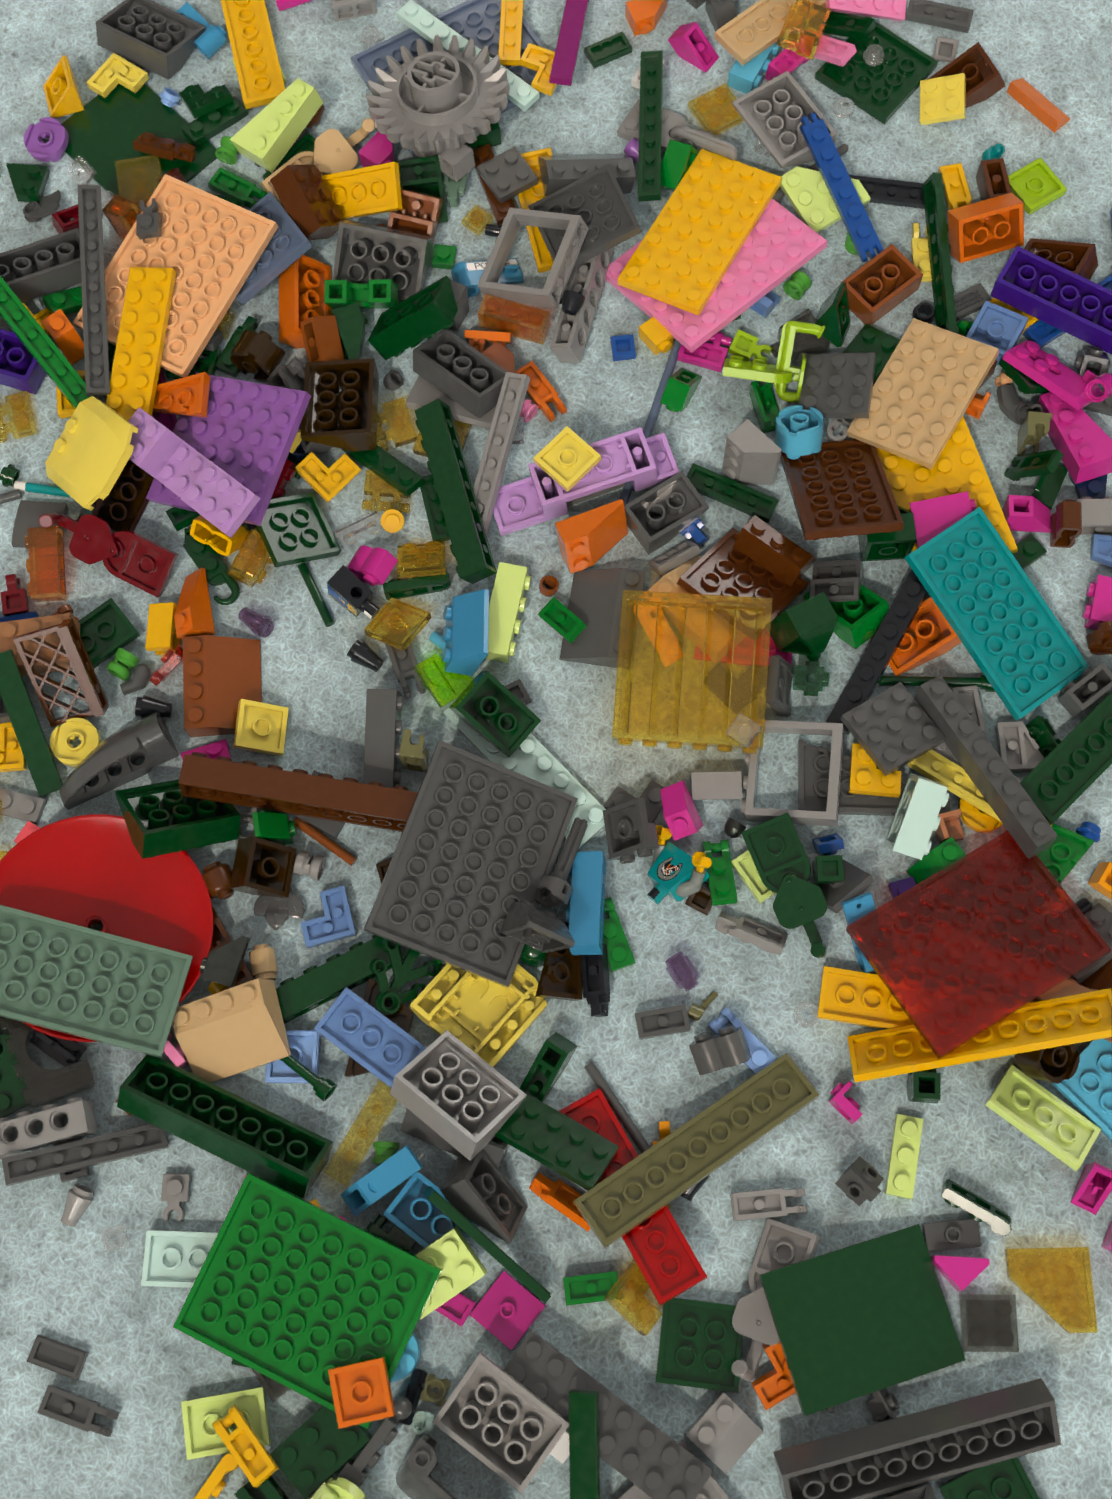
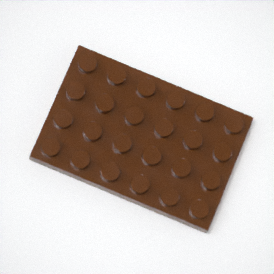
(842, 491)

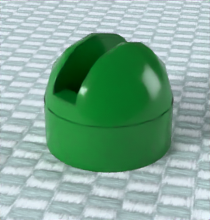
(964, 327)

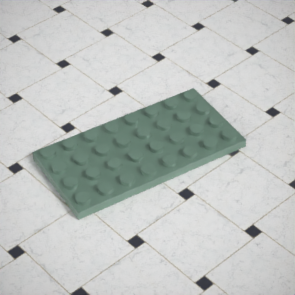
(88, 982)

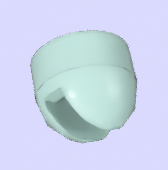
(422, 1423)

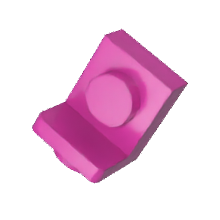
(845, 1106)

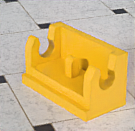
(161, 628)

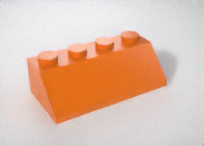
(301, 297)

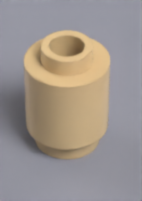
(263, 962)

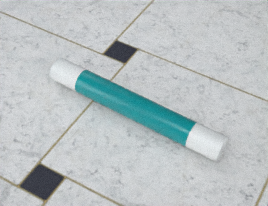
(40, 488)

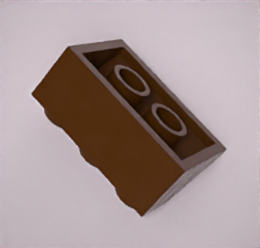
(773, 551)

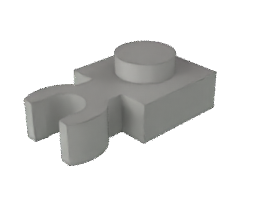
(175, 1191)

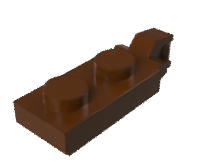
(164, 148)

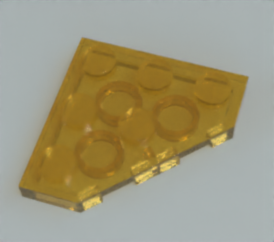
(1058, 1283)

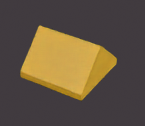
(62, 90)

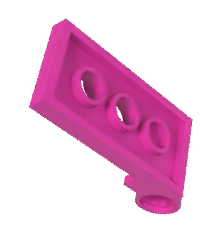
(1057, 377)

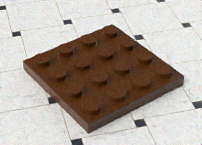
(732, 573)

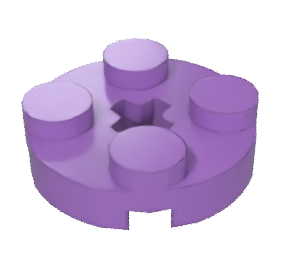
(54, 147)

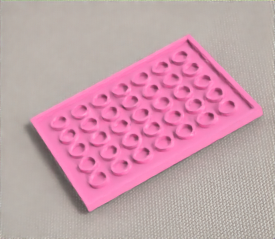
(768, 257)

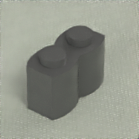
(720, 1050)

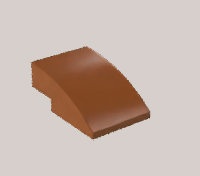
(418, 214)

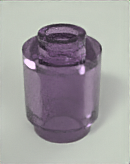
(682, 971)

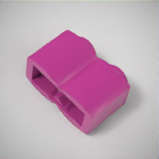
(372, 564)

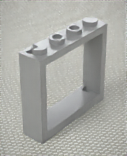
(562, 266)
(803, 817)

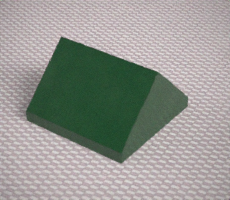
(835, 316)

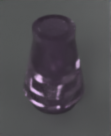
(258, 623)

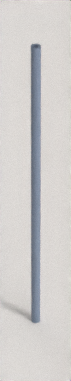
(655, 409)

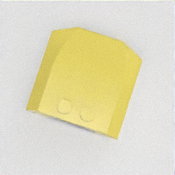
(90, 452)
(480, 1011)

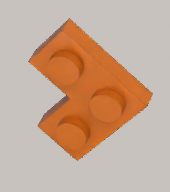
(777, 1383)

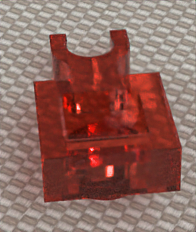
(170, 660)

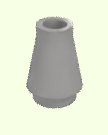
(76, 1204)

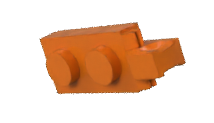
(560, 1197)

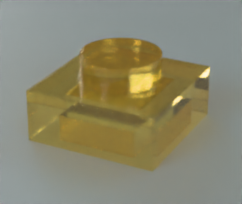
(477, 220)

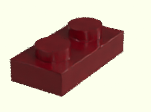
(287, 474)

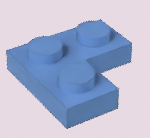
(336, 923)

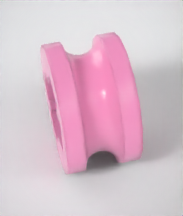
(528, 410)

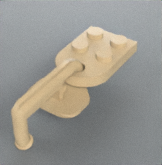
(330, 154)

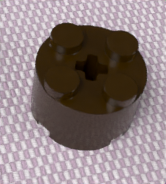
(257, 354)
(1049, 1064)

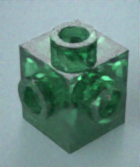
(801, 675)

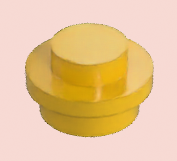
(392, 520)

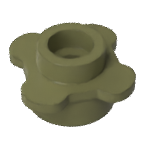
(439, 1397)

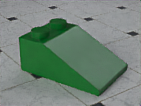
(858, 619)

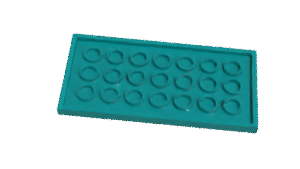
(997, 613)

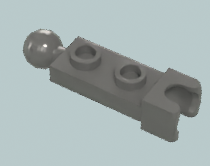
(356, 1469)

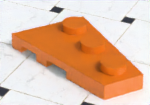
(184, 396)

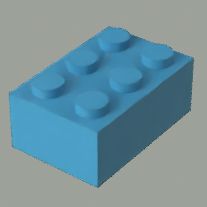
(418, 1215)

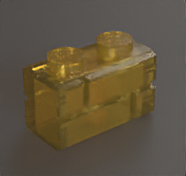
(250, 560)

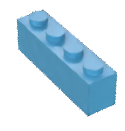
(587, 903)

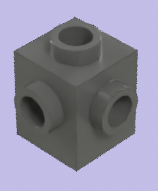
(1093, 354)
(860, 1181)

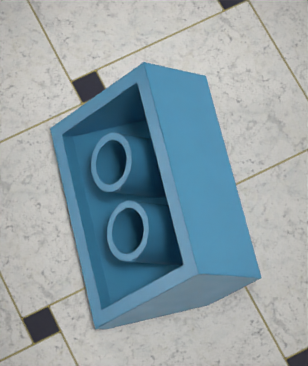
(466, 632)

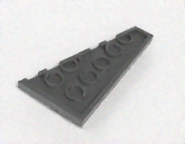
(813, 786)

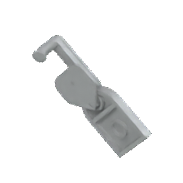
(676, 128)
(778, 1247)

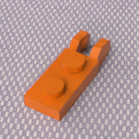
(541, 391)

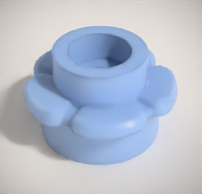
(169, 97)

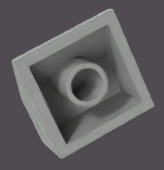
(723, 1432)

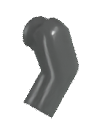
(138, 680)

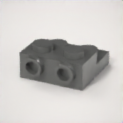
(629, 831)

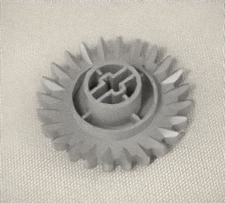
(438, 96)

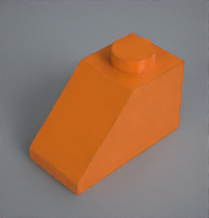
(644, 14)
(64, 336)

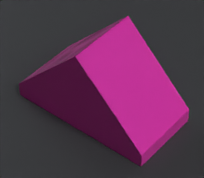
(1092, 1187)
(959, 1270)

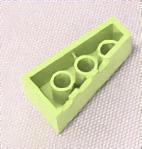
(278, 125)

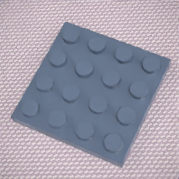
(282, 250)

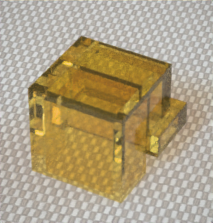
(804, 28)

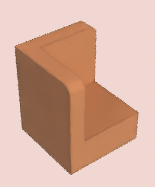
(949, 826)

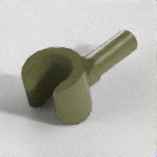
(696, 1011)

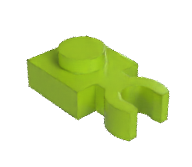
(746, 346)

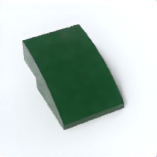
(424, 177)

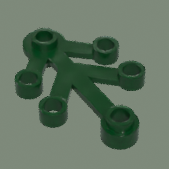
(402, 974)

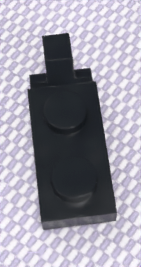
(596, 982)

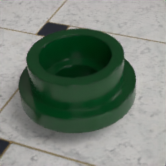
(9, 475)

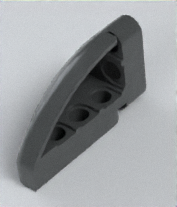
(140, 739)

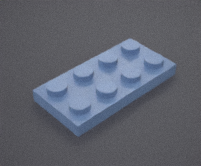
(368, 1036)

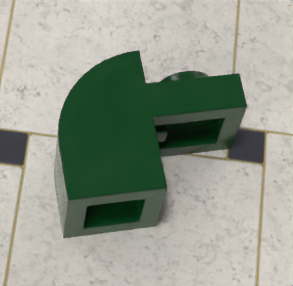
(924, 1086)

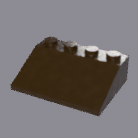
(342, 404)

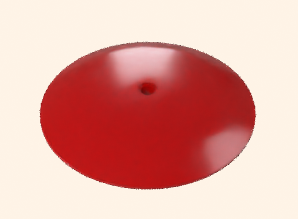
(93, 874)

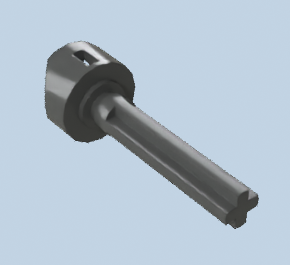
(556, 887)

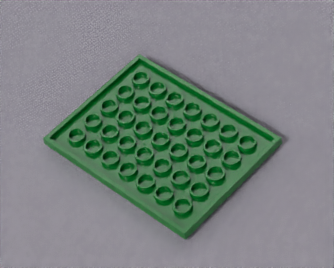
(303, 1292)

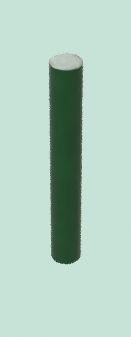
(316, 595)

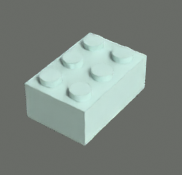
(917, 816)

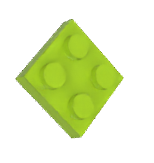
(1036, 186)

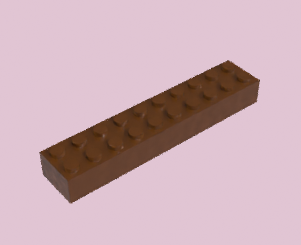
(295, 792)

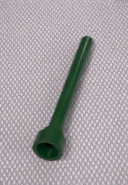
(981, 681)
(323, 1087)

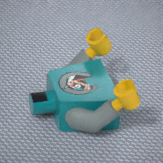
(675, 871)

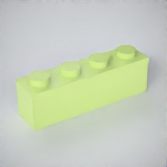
(504, 610)

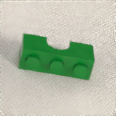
(374, 295)

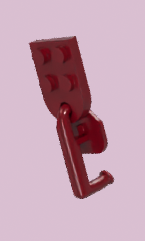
(138, 559)

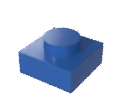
(623, 347)
(828, 844)

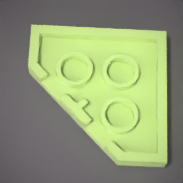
(812, 199)

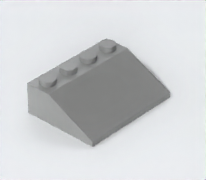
(775, 119)
(457, 1094)
(501, 1422)

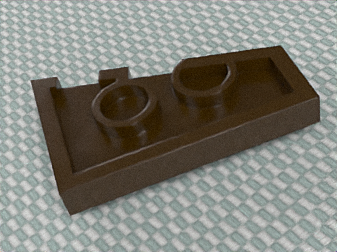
(561, 976)

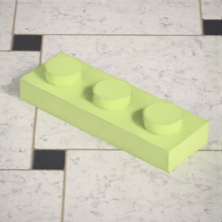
(904, 1156)

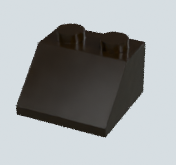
(263, 868)

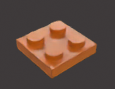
(361, 1392)

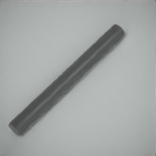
(617, 1107)

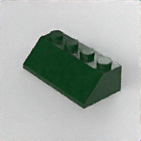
(415, 319)

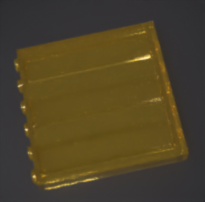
(690, 669)

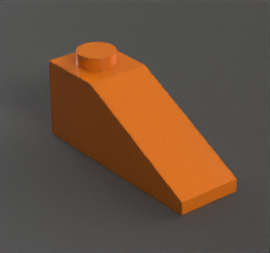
(193, 608)

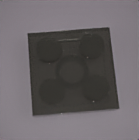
(988, 1323)

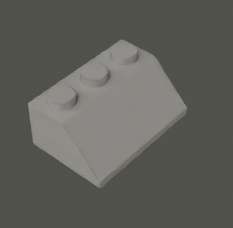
(750, 456)

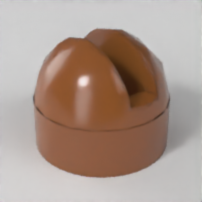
(550, 583)

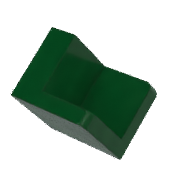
(828, 869)

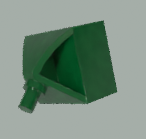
(889, 545)
(805, 627)

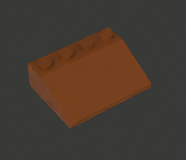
(215, 678)

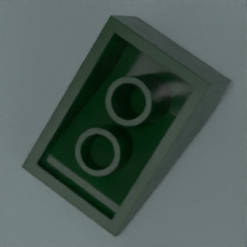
(495, 713)

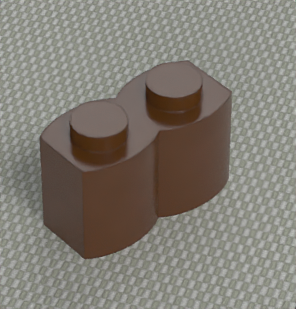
(1066, 524)

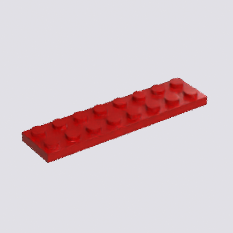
(658, 1241)

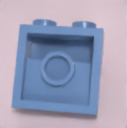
(997, 328)

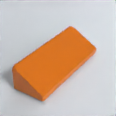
(1037, 104)

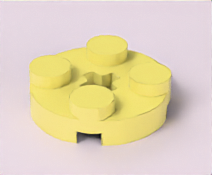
(68, 732)

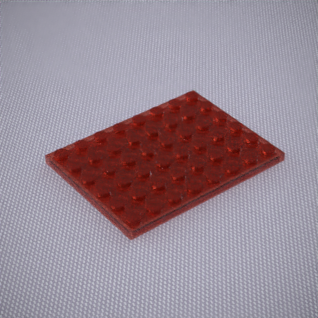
(976, 942)

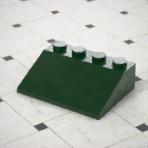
(167, 822)

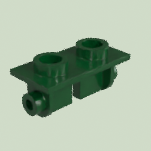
(1043, 734)

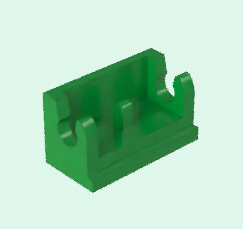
(676, 163)
(764, 405)

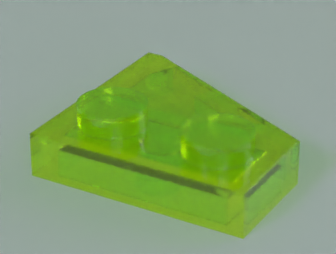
(441, 684)

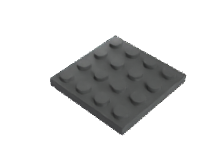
(602, 208)

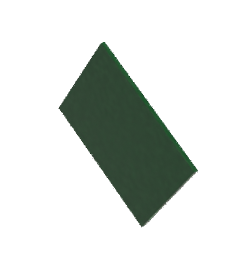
(111, 124)
(861, 1319)

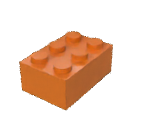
(986, 227)

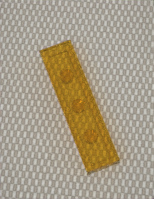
(362, 1134)

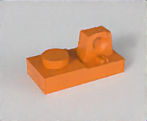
(478, 339)

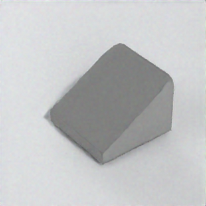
(945, 49)

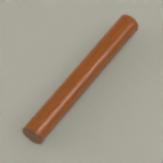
(325, 841)

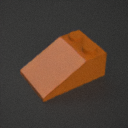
(591, 535)
(924, 640)

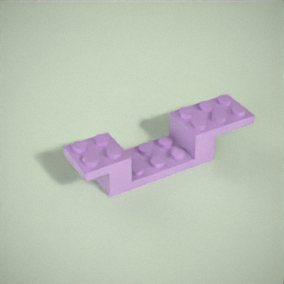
(623, 460)
(190, 474)

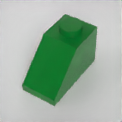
(680, 389)
(274, 827)
(936, 860)

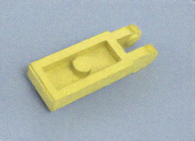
(920, 253)

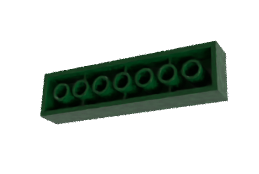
(225, 1125)

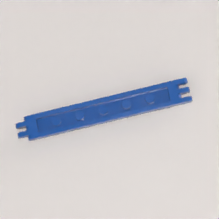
(840, 187)

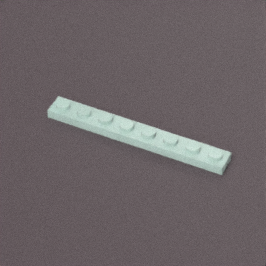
(428, 26)

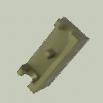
(1032, 430)
(412, 754)

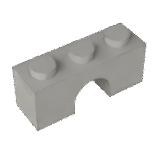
(453, 162)

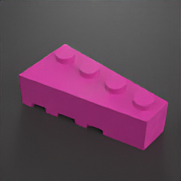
(1080, 440)

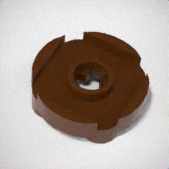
(1101, 639)

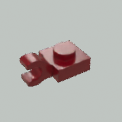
(15, 598)

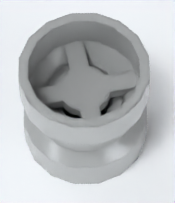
(309, 865)

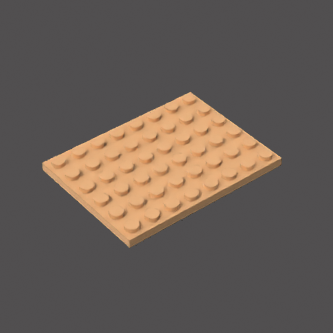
(210, 249)

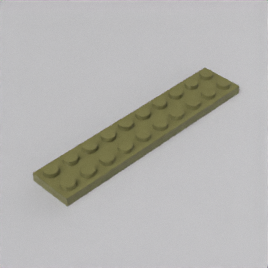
(695, 1150)

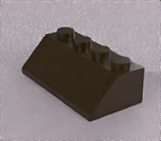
(125, 501)

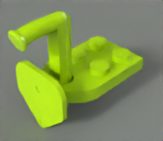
(781, 372)

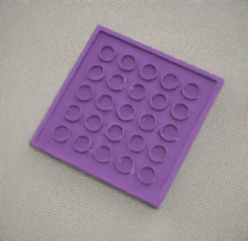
(244, 434)

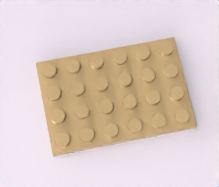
(923, 392)

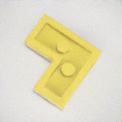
(115, 72)

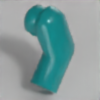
(993, 152)

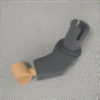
(1009, 403)

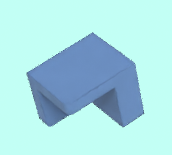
(766, 304)

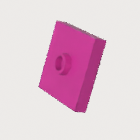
(507, 1310)

